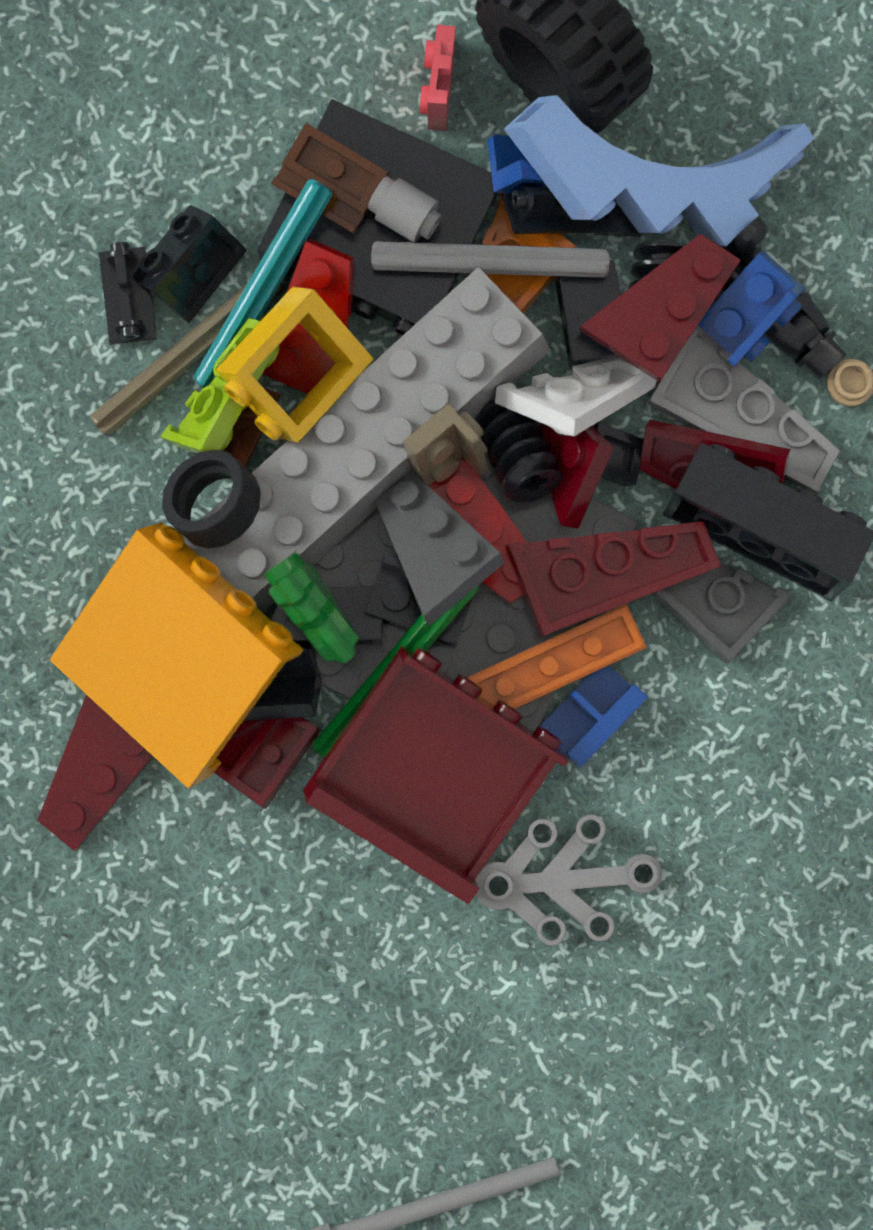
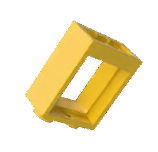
(309, 310)

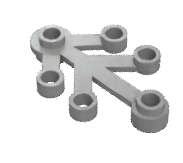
(559, 881)

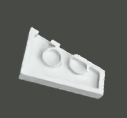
(580, 399)

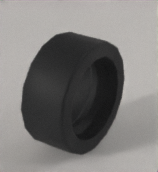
(191, 479)

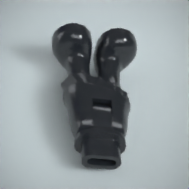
(805, 334)

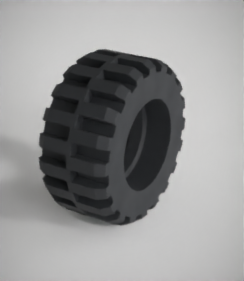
(571, 50)

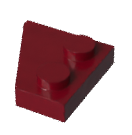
(264, 755)

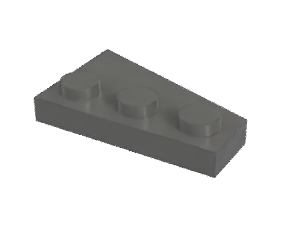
(435, 546)
(723, 608)

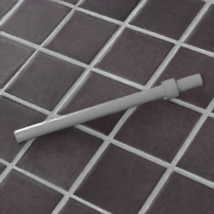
(452, 1198)

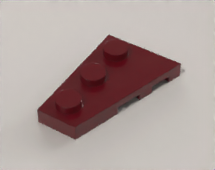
(664, 308)

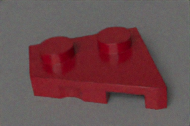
(581, 463)

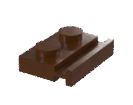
(337, 167)

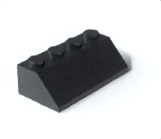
(770, 521)

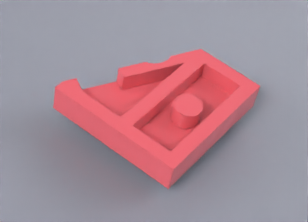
(440, 59)

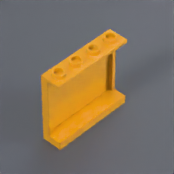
(173, 652)

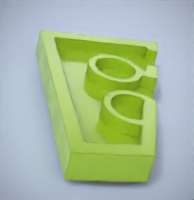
(212, 410)

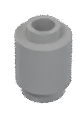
(405, 209)

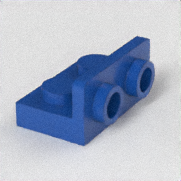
(751, 307)

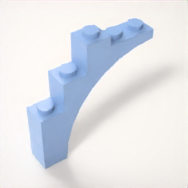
(591, 173)

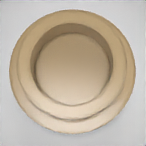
(850, 382)

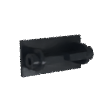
(539, 212)
(126, 301)

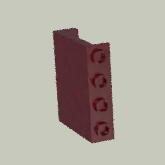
(433, 771)

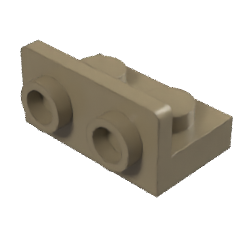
(442, 443)

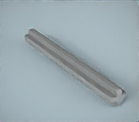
(490, 259)

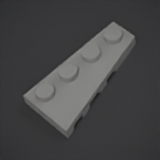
(733, 402)

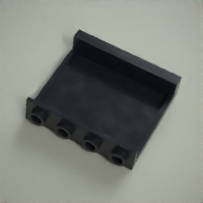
(463, 198)

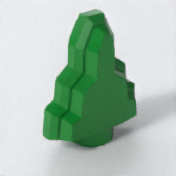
(312, 608)

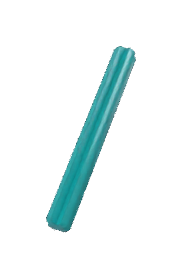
(269, 272)

